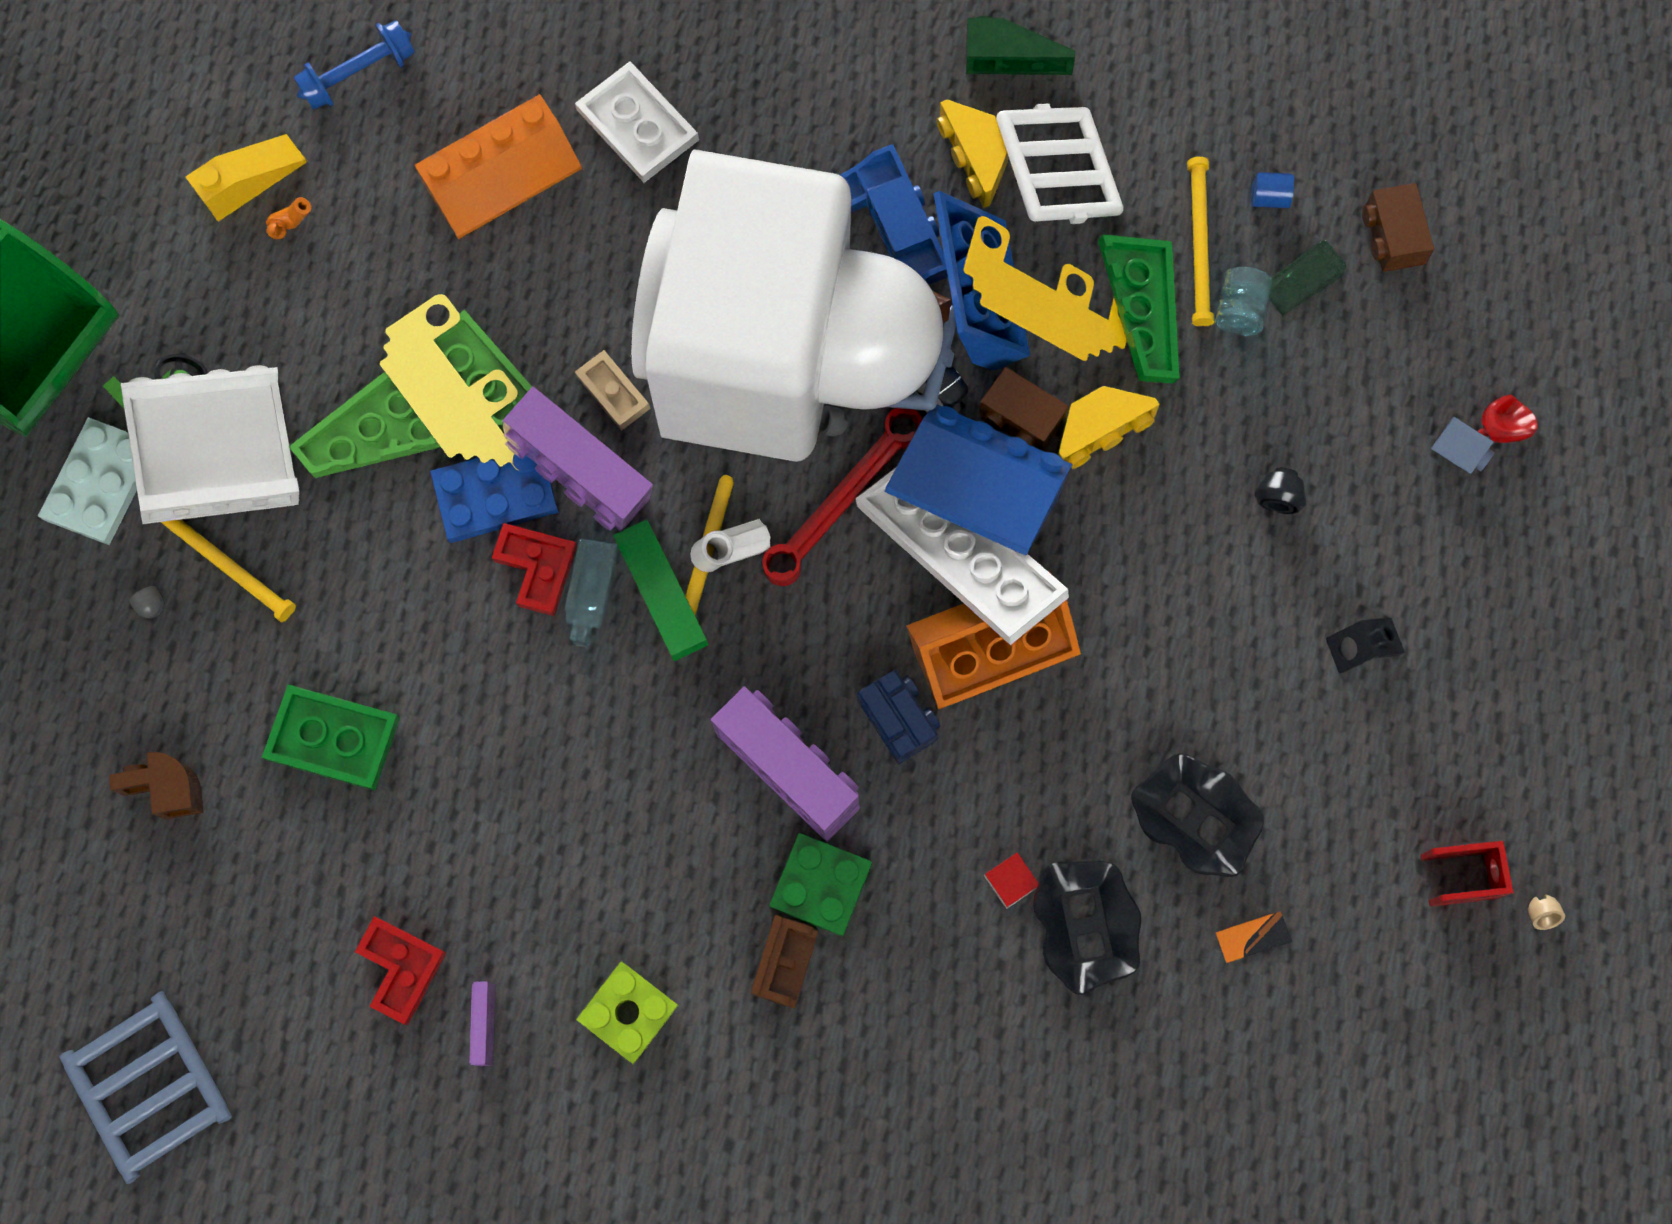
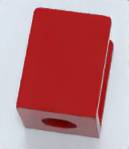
(1494, 854)

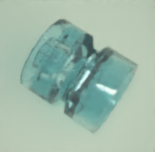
(1243, 301)

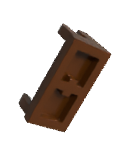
(784, 962)

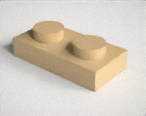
(612, 390)

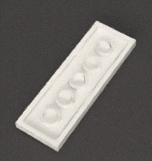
(992, 580)

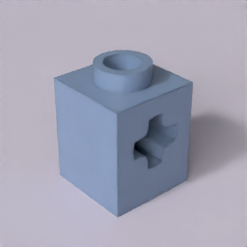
(1463, 446)

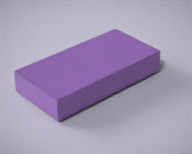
(482, 1024)

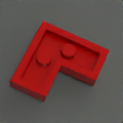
(545, 561)
(410, 966)

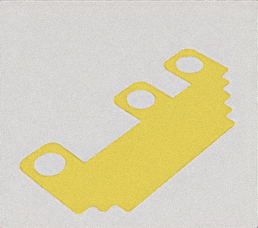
(436, 392)

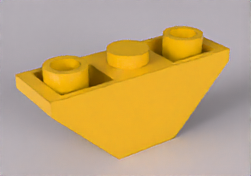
(976, 147)
(1102, 420)

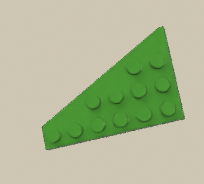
(382, 424)

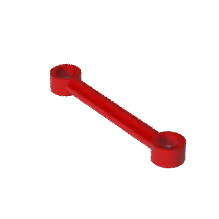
(840, 498)

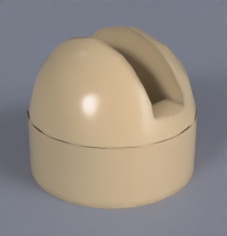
(1545, 912)

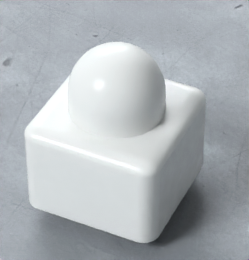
(767, 313)

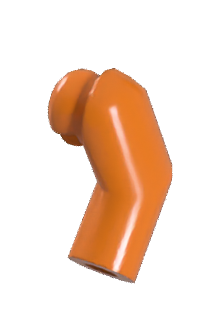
(287, 218)

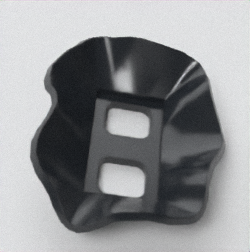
(1214, 795)
(1115, 919)

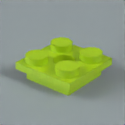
(602, 1018)

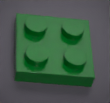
(820, 884)

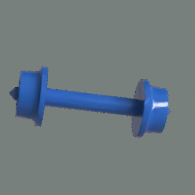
(393, 42)

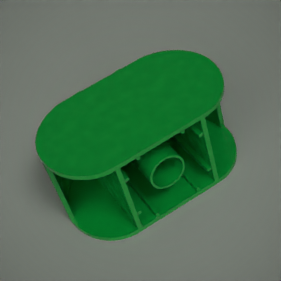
(46, 327)

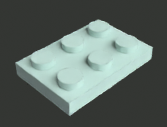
(93, 484)

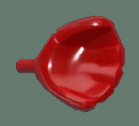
(1508, 421)

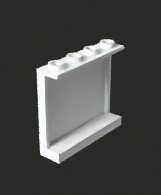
(209, 444)

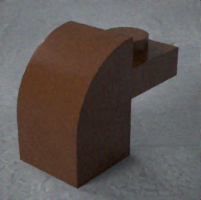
(171, 784)

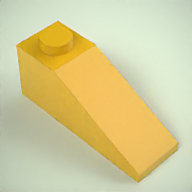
(244, 173)

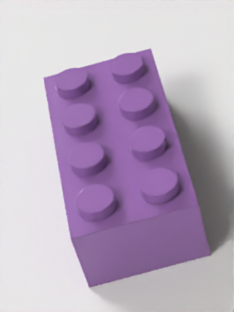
(575, 460)
(786, 763)

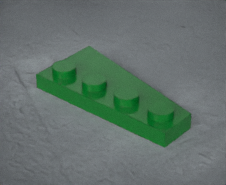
(1145, 298)

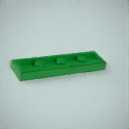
(660, 590)

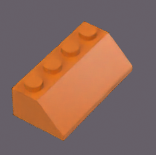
(498, 166)
(968, 657)

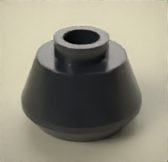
(1281, 492)

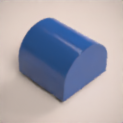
(1272, 190)

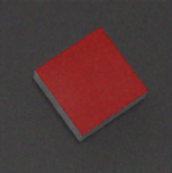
(1011, 880)

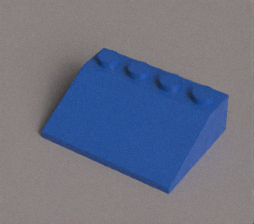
(985, 335)
(979, 478)

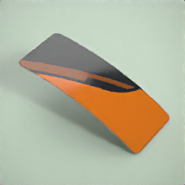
(1253, 937)

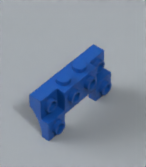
(897, 212)

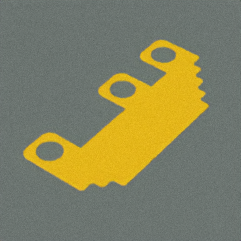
(1036, 307)

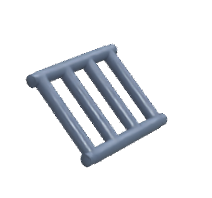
(93, 1095)

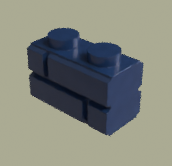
(898, 716)

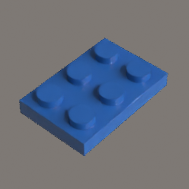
(483, 496)

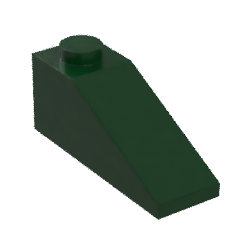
(1010, 49)

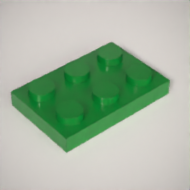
(331, 737)

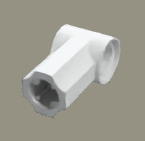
(732, 545)

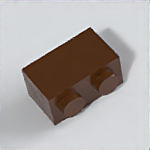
(1398, 227)
(1022, 409)

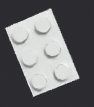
(637, 121)

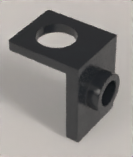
(1373, 639)

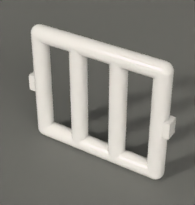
(1029, 182)

